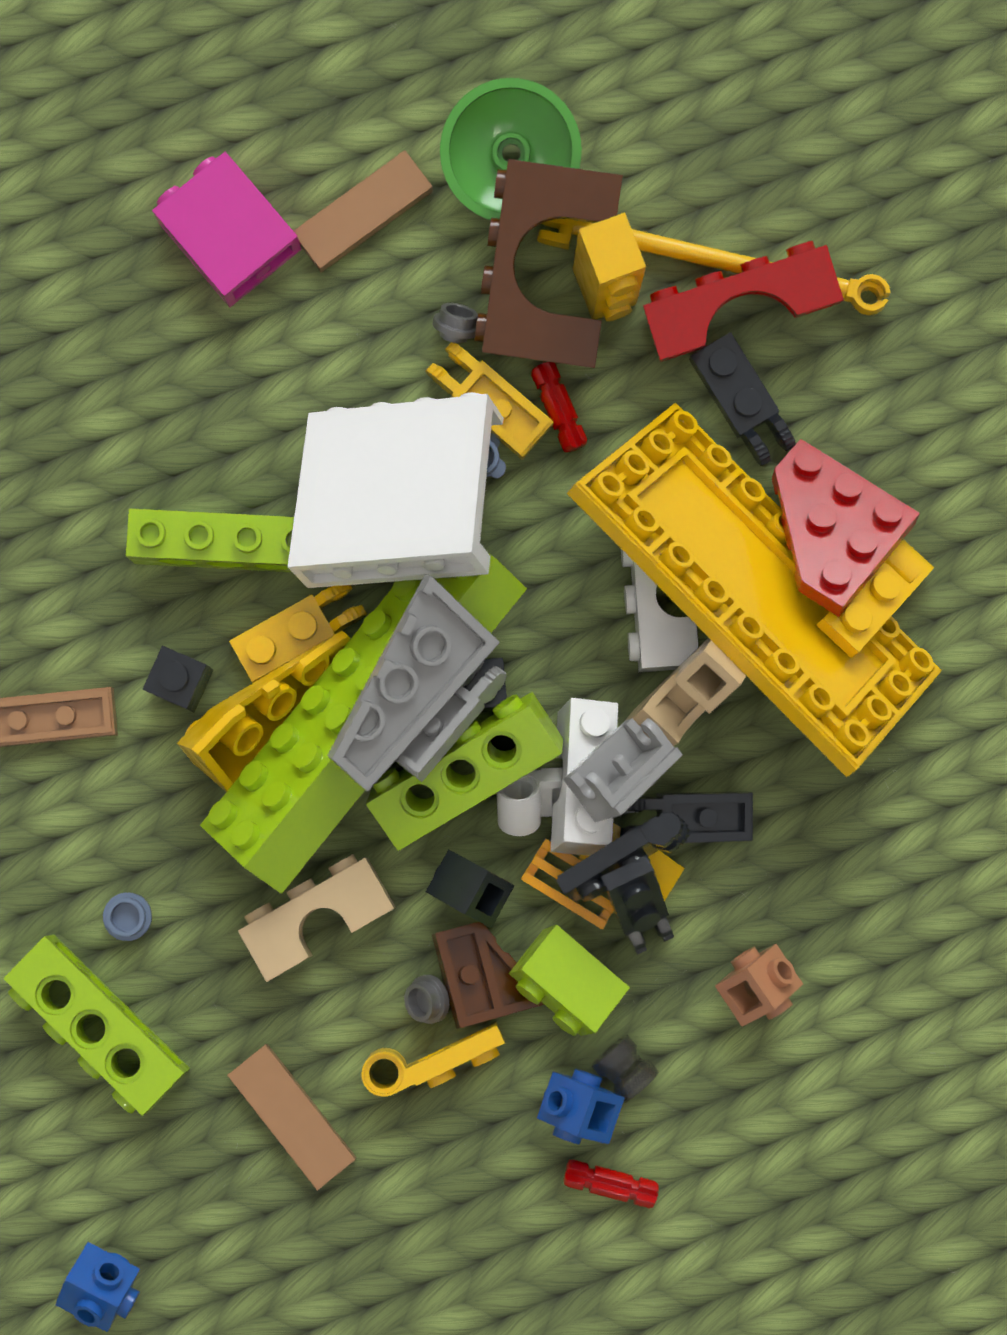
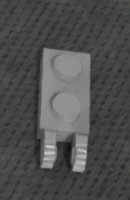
(450, 723)

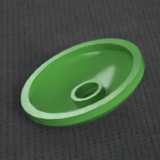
(500, 116)

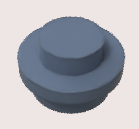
(127, 916)

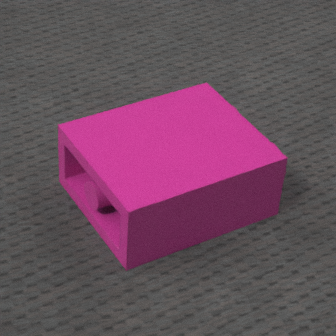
(226, 228)

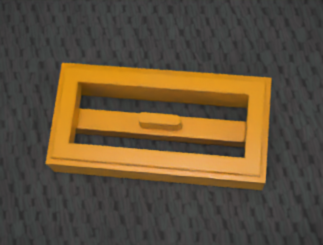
(539, 862)

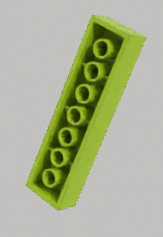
(291, 788)

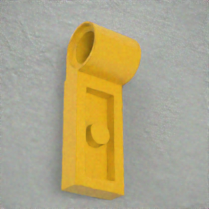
(877, 600)
(437, 1066)

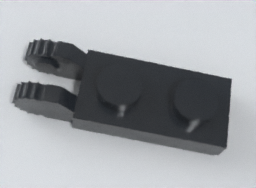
(740, 395)
(708, 814)
(659, 833)
(638, 902)

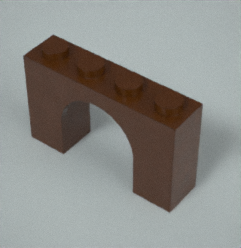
(530, 197)

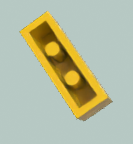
(609, 267)

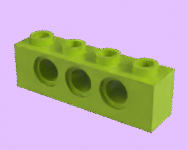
(209, 540)
(410, 818)
(123, 1028)

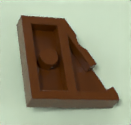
(477, 975)

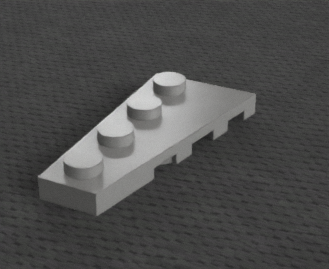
(414, 678)

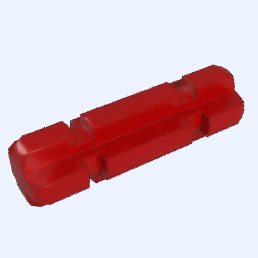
(559, 406)
(611, 1183)

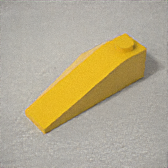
(243, 723)

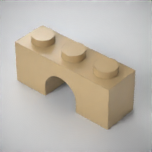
(690, 690)
(277, 935)

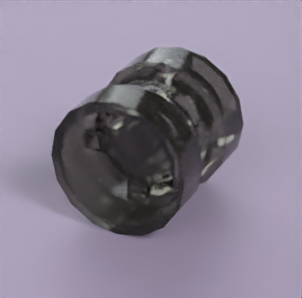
(617, 1060)

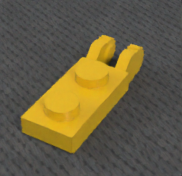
(522, 420)
(292, 632)

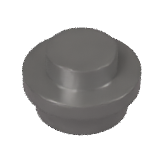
(456, 322)
(427, 999)

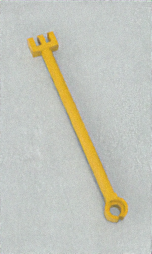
(716, 258)

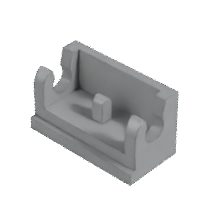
(622, 769)

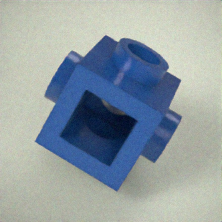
(571, 1103)
(99, 1288)

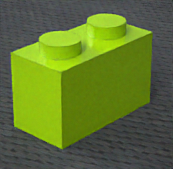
(568, 982)

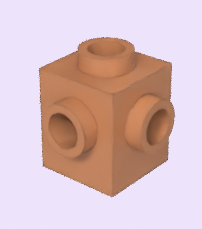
(759, 984)

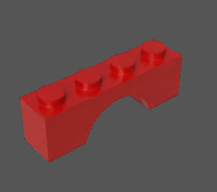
(799, 282)

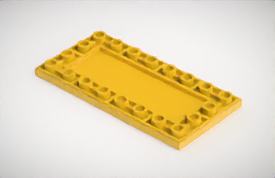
(725, 562)

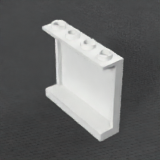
(393, 492)

